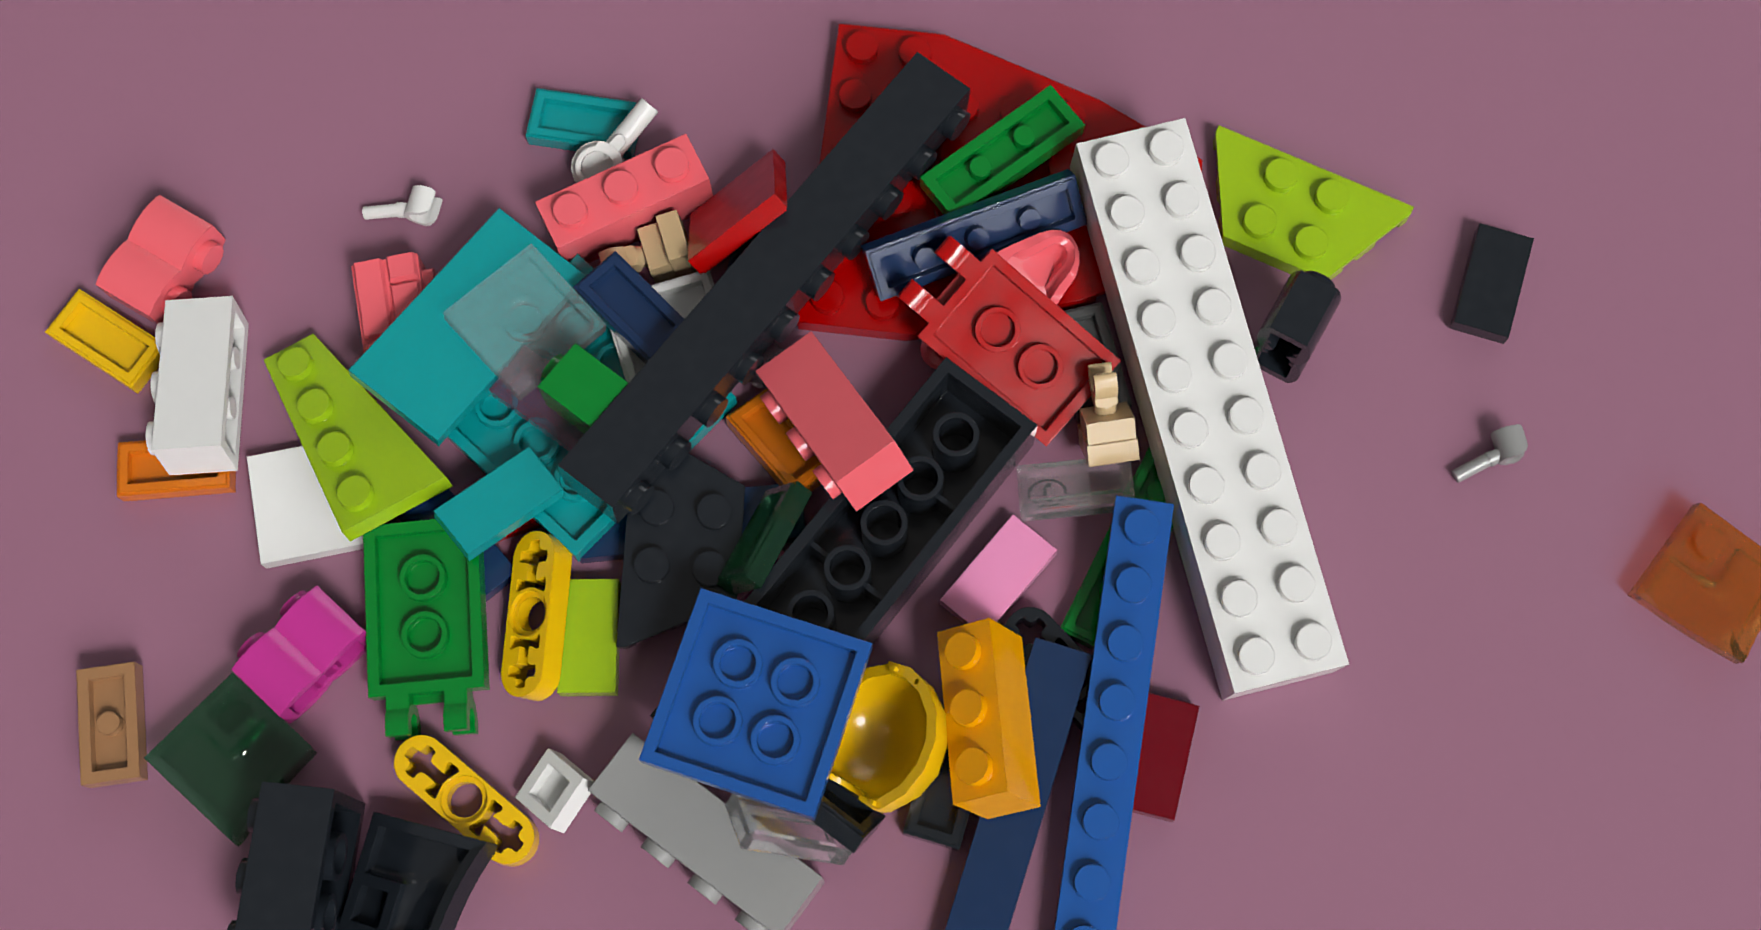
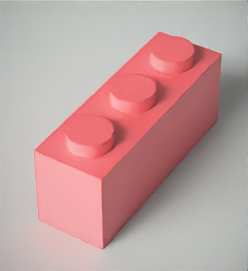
(628, 196)
(831, 423)

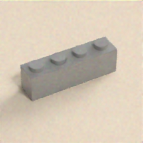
(695, 828)

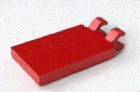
(1009, 337)

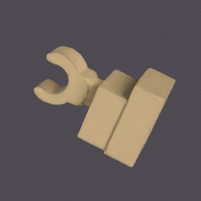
(662, 249)
(1108, 427)

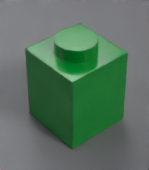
(579, 387)

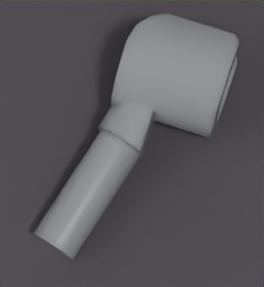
(1509, 447)

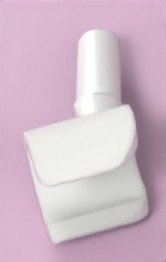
(420, 209)

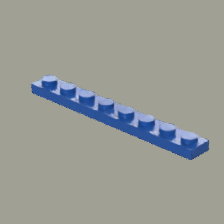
(1114, 716)

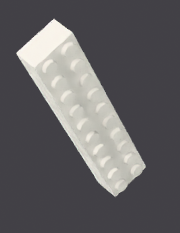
(1206, 411)

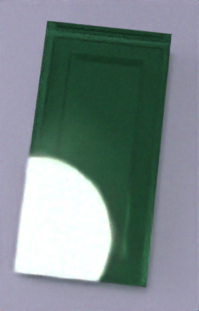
(764, 538)

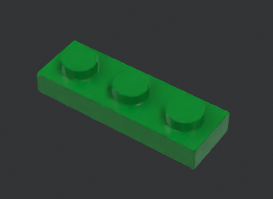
(1003, 152)

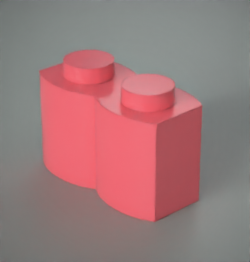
(161, 259)

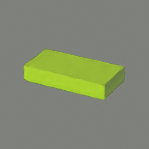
(590, 639)

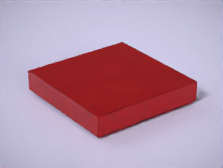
(737, 212)

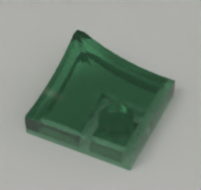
(227, 752)

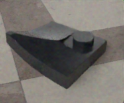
(413, 877)

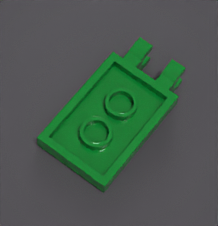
(424, 626)

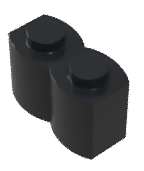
(1296, 324)

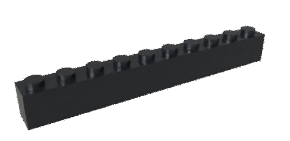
(765, 290)

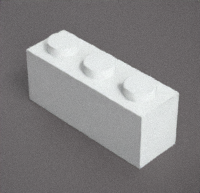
(199, 386)

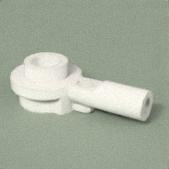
(601, 155)

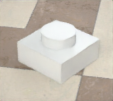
(555, 790)

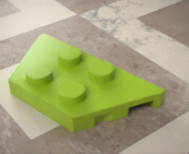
(1294, 210)

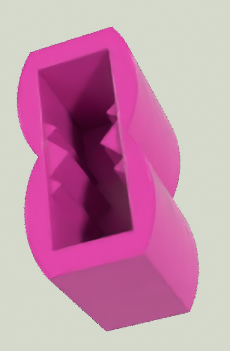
(301, 654)

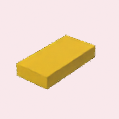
(106, 340)

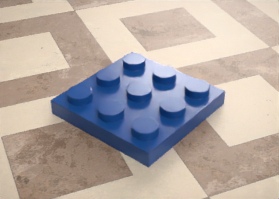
(756, 703)

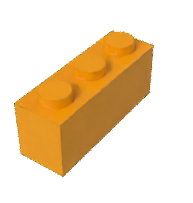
(988, 719)

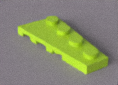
(353, 444)

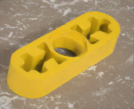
(517, 654)
(445, 761)

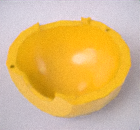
(892, 739)

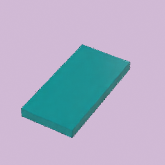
(420, 360)

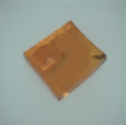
(1706, 584)

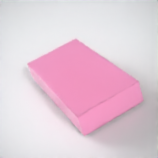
(999, 574)

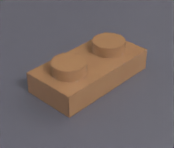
(111, 725)

